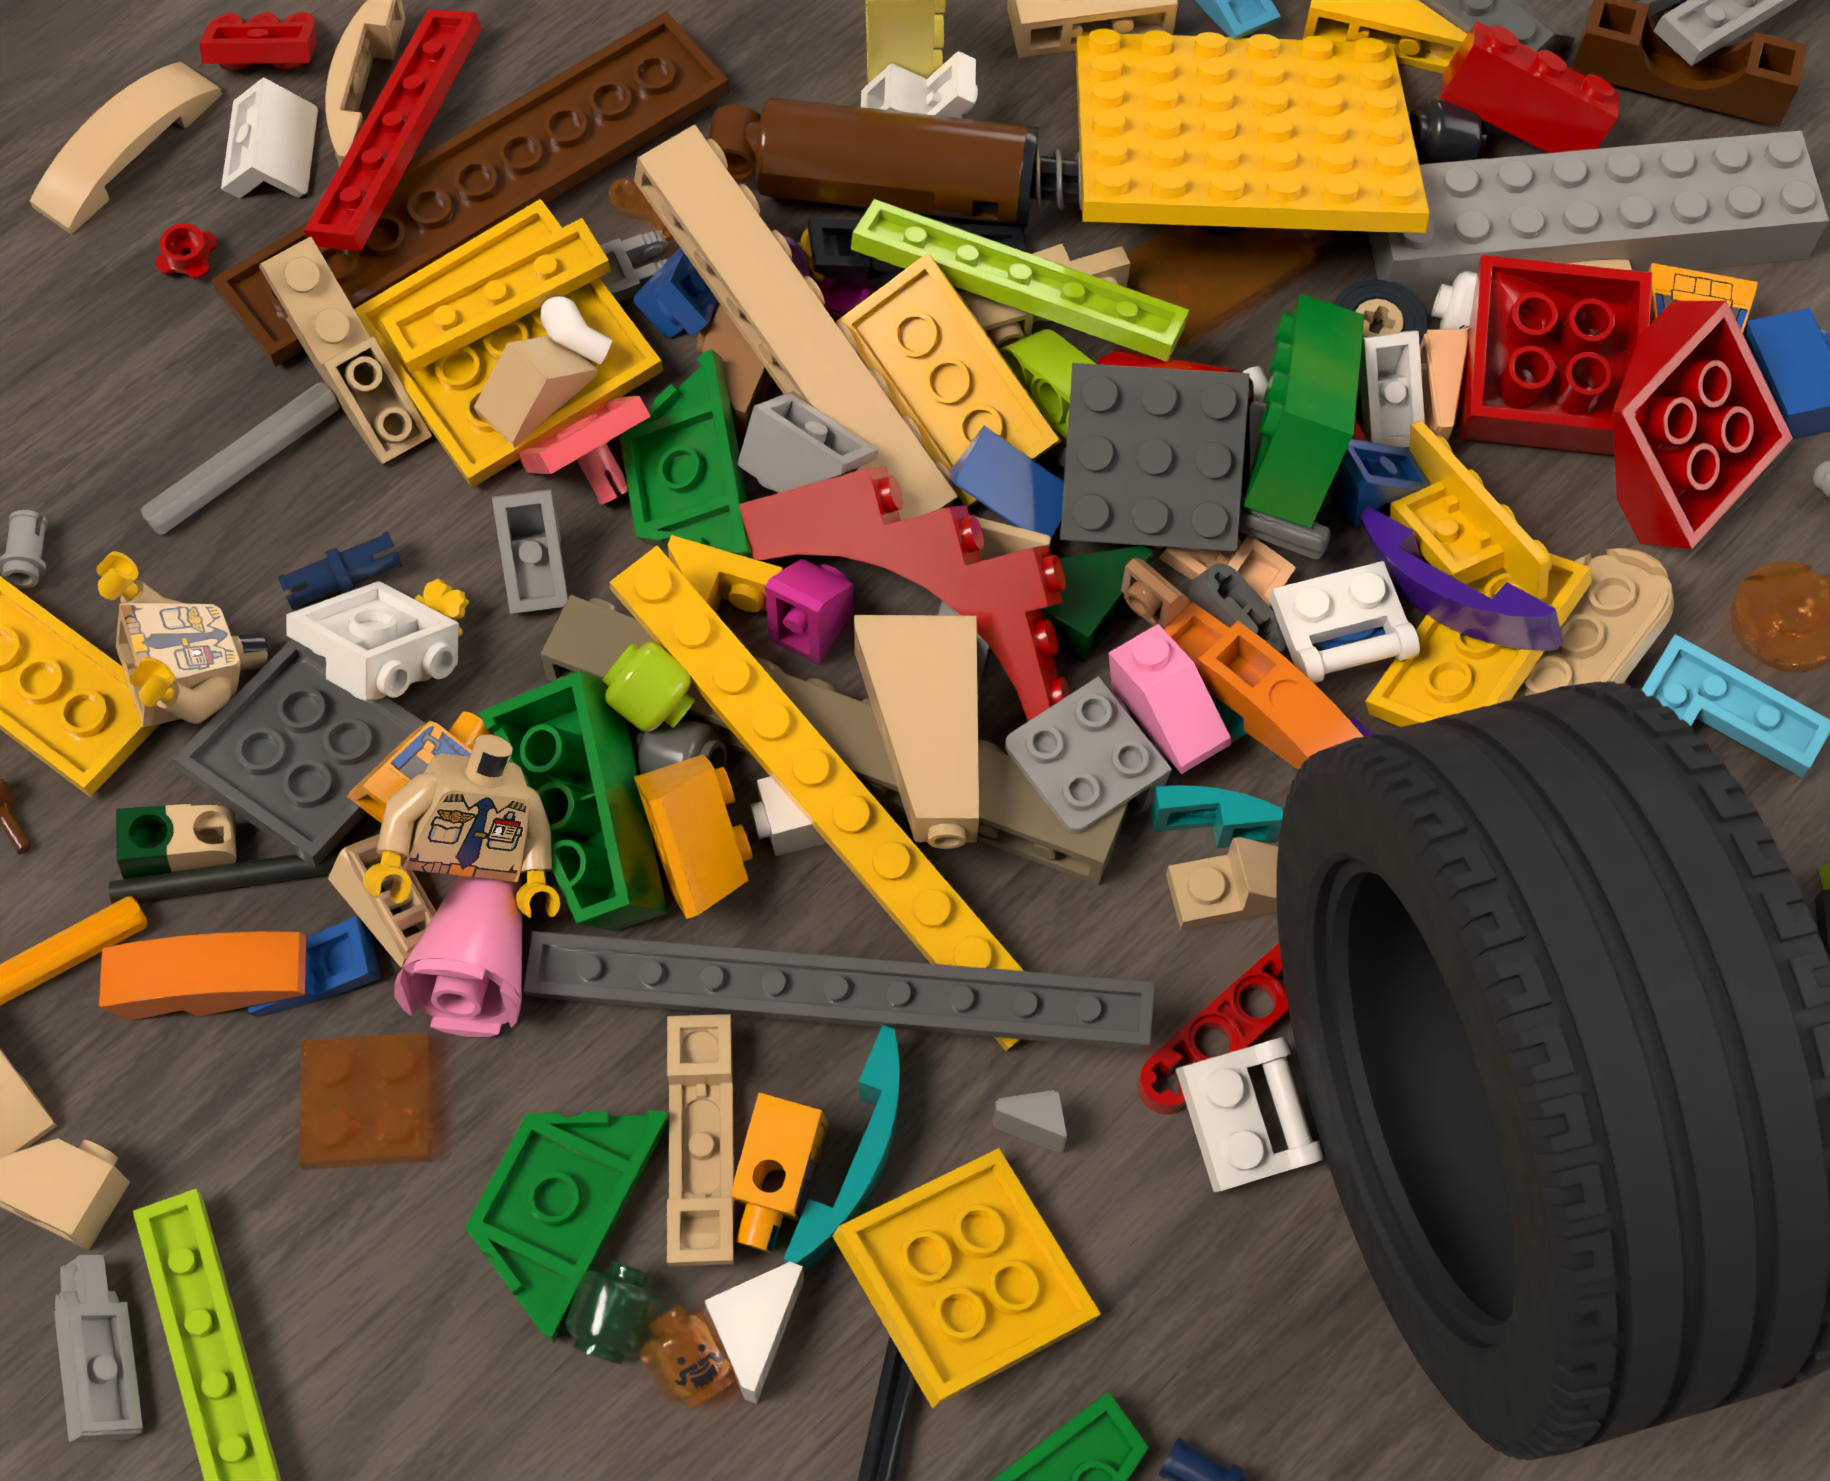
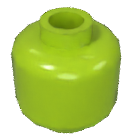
(648, 687)

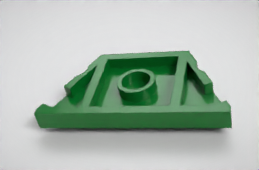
(686, 466)
(559, 1203)

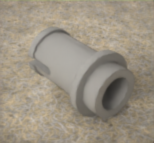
(23, 554)

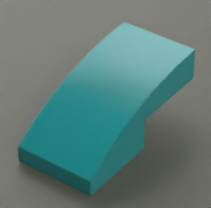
(1227, 811)

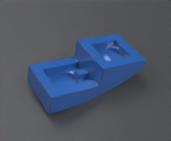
(335, 963)

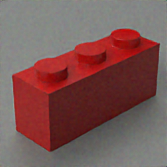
(1529, 92)

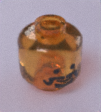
(686, 1357)

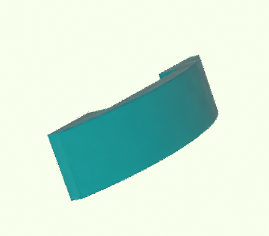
(880, 1088)

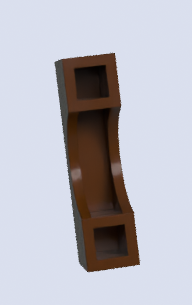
(1742, 80)

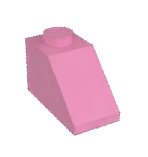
(1167, 698)

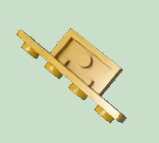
(1463, 525)

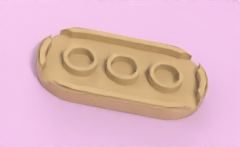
(1609, 625)

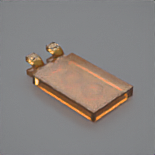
(1220, 274)

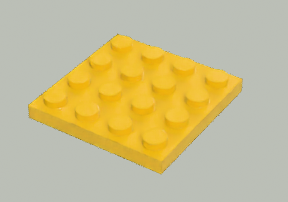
(451, 386)

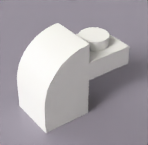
(946, 92)

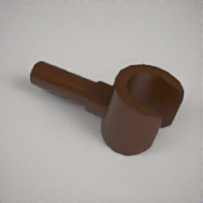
(8, 821)

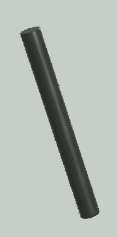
(219, 877)

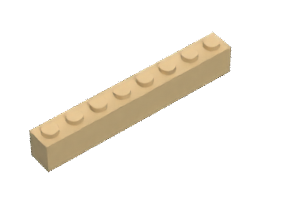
(782, 310)

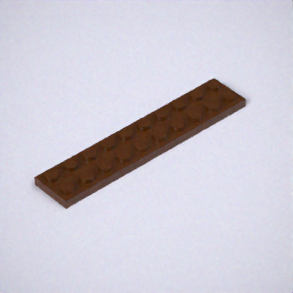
(500, 167)

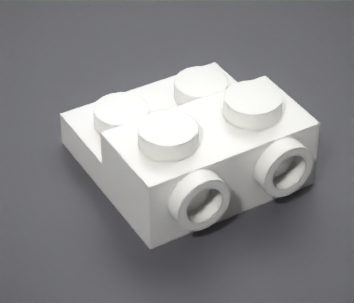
(377, 640)

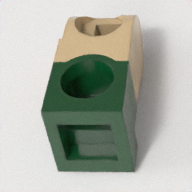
(174, 838)

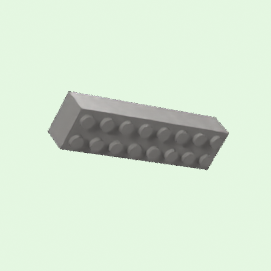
(1637, 203)

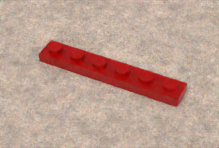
(393, 130)

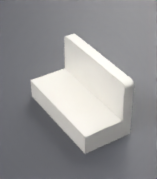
(269, 141)

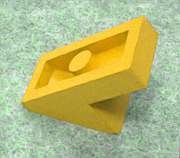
(722, 574)

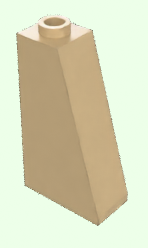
(926, 709)

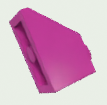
(808, 608)

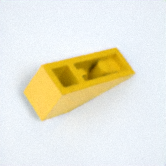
(1417, 32)

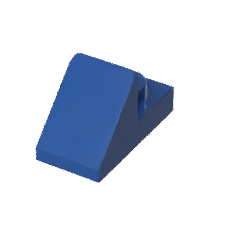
(676, 297)
(1374, 476)

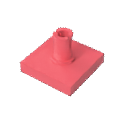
(587, 444)

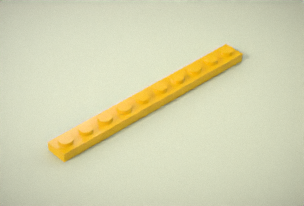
(807, 769)

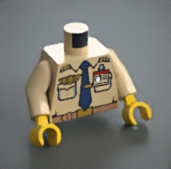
(174, 652)
(467, 821)

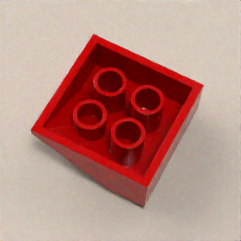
(1549, 352)
(1691, 424)

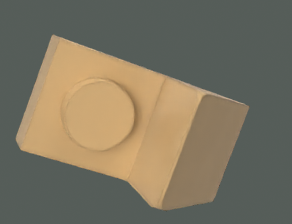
(1225, 885)

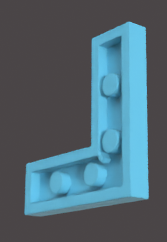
(1737, 706)

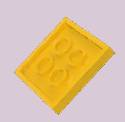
(965, 1276)

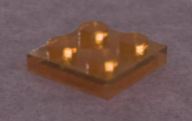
(365, 1101)

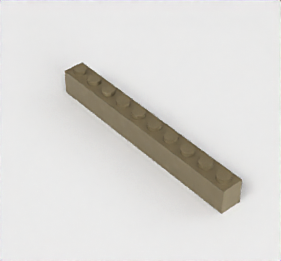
(1011, 811)

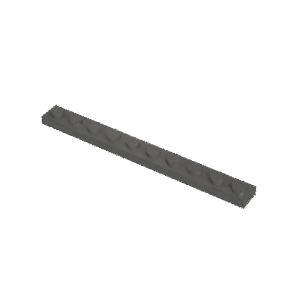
(842, 990)

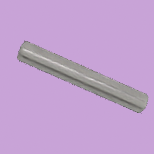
(240, 458)

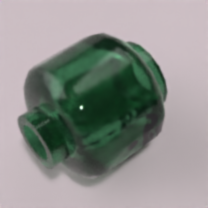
(612, 1312)

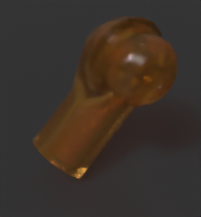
(632, 202)

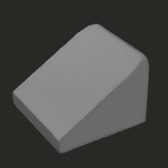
(1033, 1118)

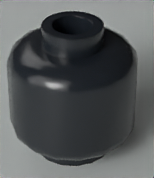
(1446, 132)

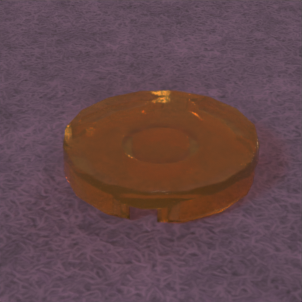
(1784, 616)

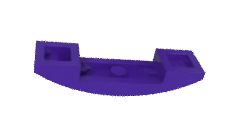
(1506, 620)

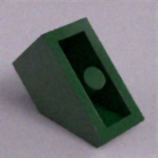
(1091, 598)

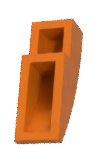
(201, 973)

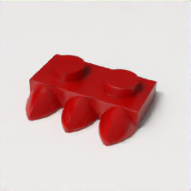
(259, 40)

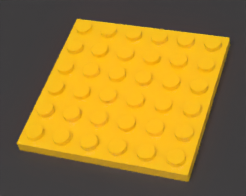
(1245, 133)

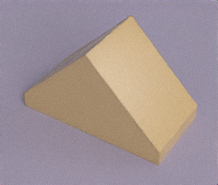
(531, 385)

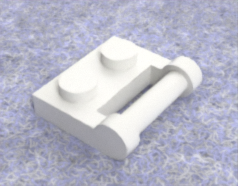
(1340, 607)
(1230, 1119)

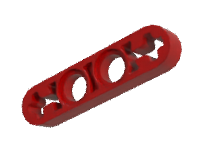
(1223, 1015)

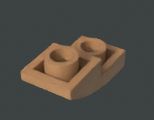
(1151, 594)

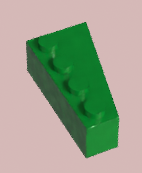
(1306, 409)
(584, 771)

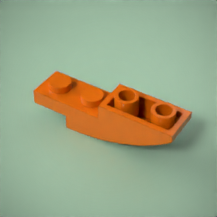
(1262, 686)

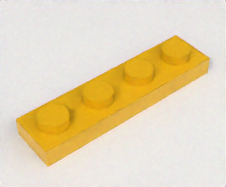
(495, 295)

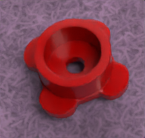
(183, 239)

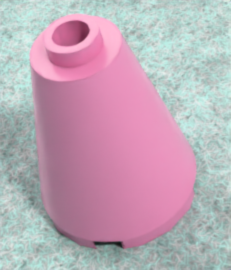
(468, 961)

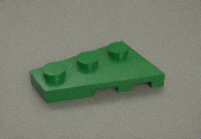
(1088, 1447)

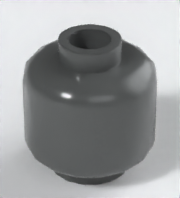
(672, 745)

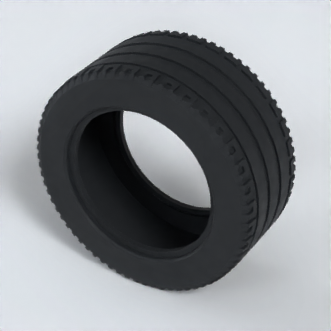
(1565, 1061)

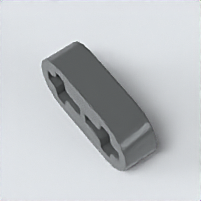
(1235, 603)

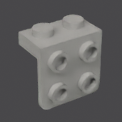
(1087, 757)

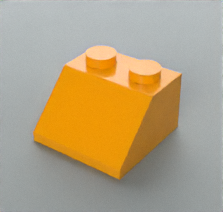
(694, 832)

